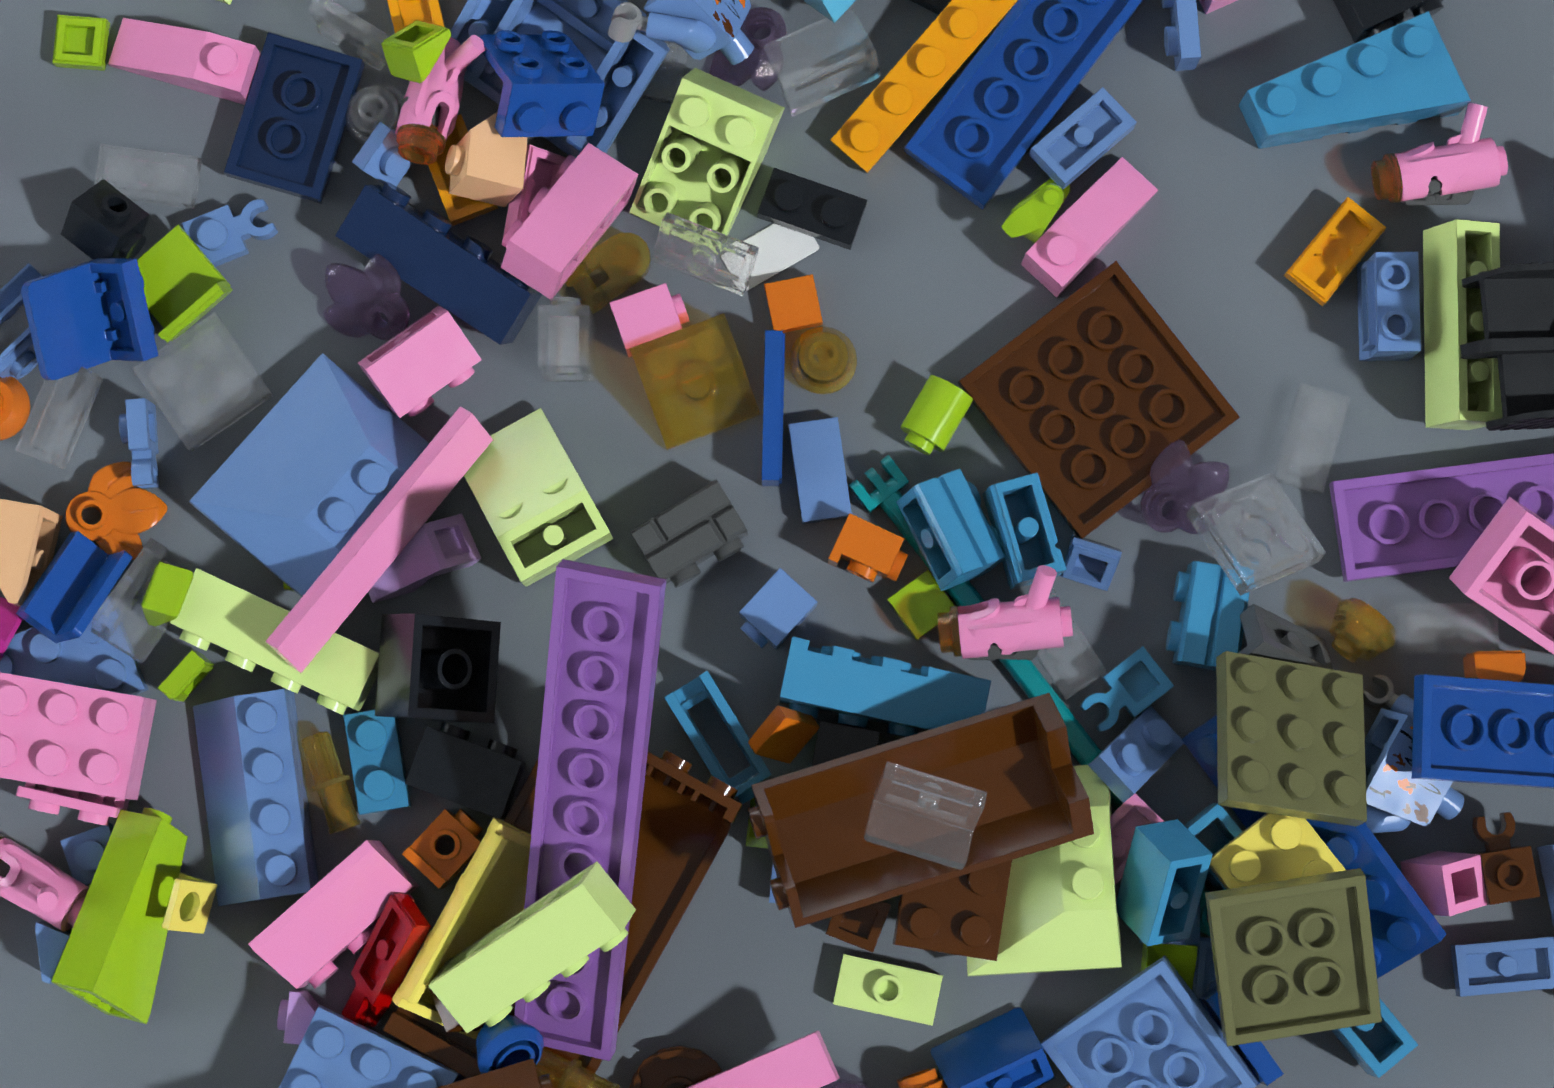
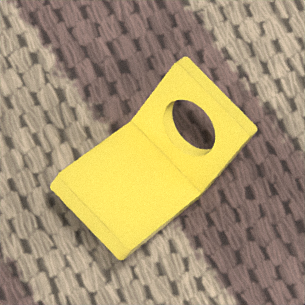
(189, 904)

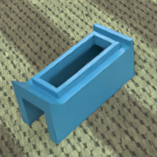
(692, 694)

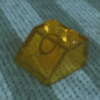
(695, 381)

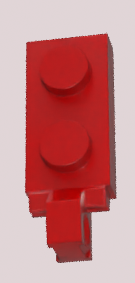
(385, 959)

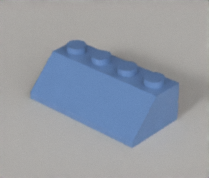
(256, 797)

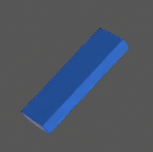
(773, 408)

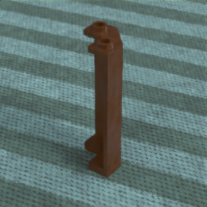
(821, 812)

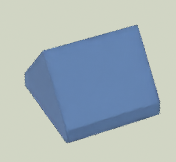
(1091, 562)

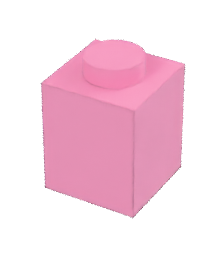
(648, 315)
(1447, 881)

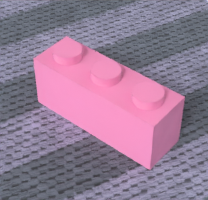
(567, 220)

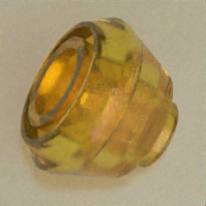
(830, 373)
(1360, 631)

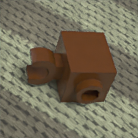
(1507, 870)

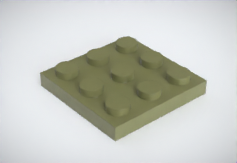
(1290, 739)
(1293, 957)

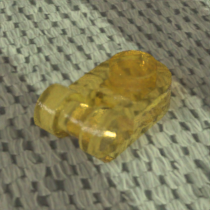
(624, 261)

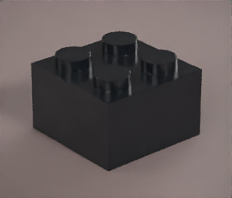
(437, 668)

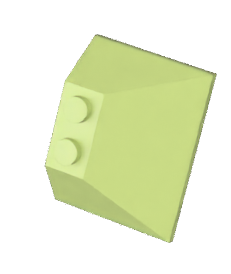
(1062, 902)

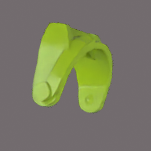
(1035, 211)

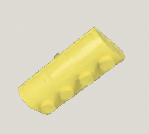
(482, 900)

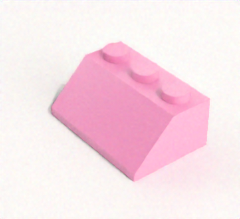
(333, 916)

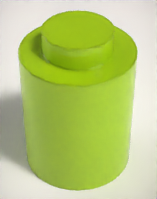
(935, 415)

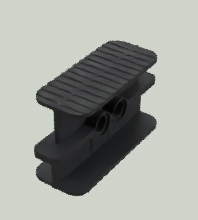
(1521, 336)

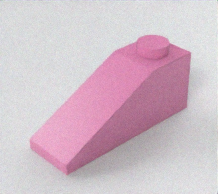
(186, 58)
(1088, 226)

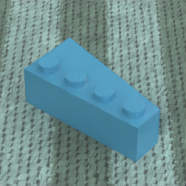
(1370, 84)
(878, 690)

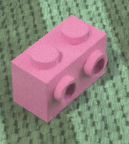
(420, 363)

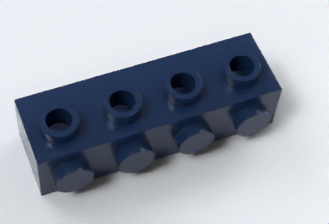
(438, 262)

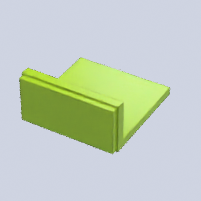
(180, 283)

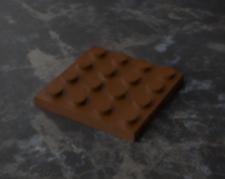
(1096, 398)

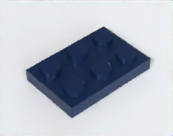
(294, 118)

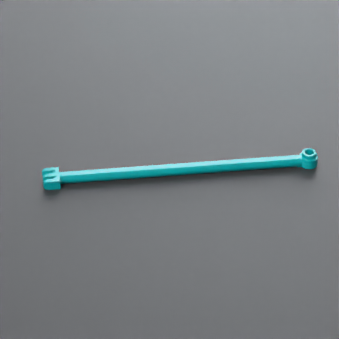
(1022, 671)

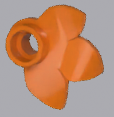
(122, 508)

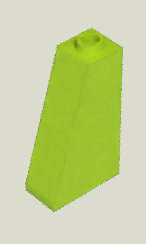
(119, 930)

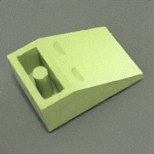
(707, 153)
(535, 499)

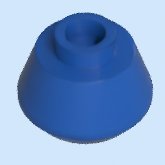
(507, 1044)

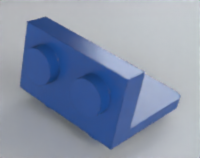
(545, 85)
(89, 316)

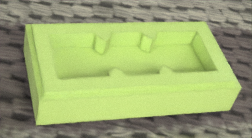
(887, 989)

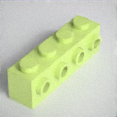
(1458, 390)
(242, 624)
(533, 948)

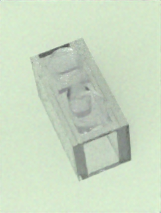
(566, 341)

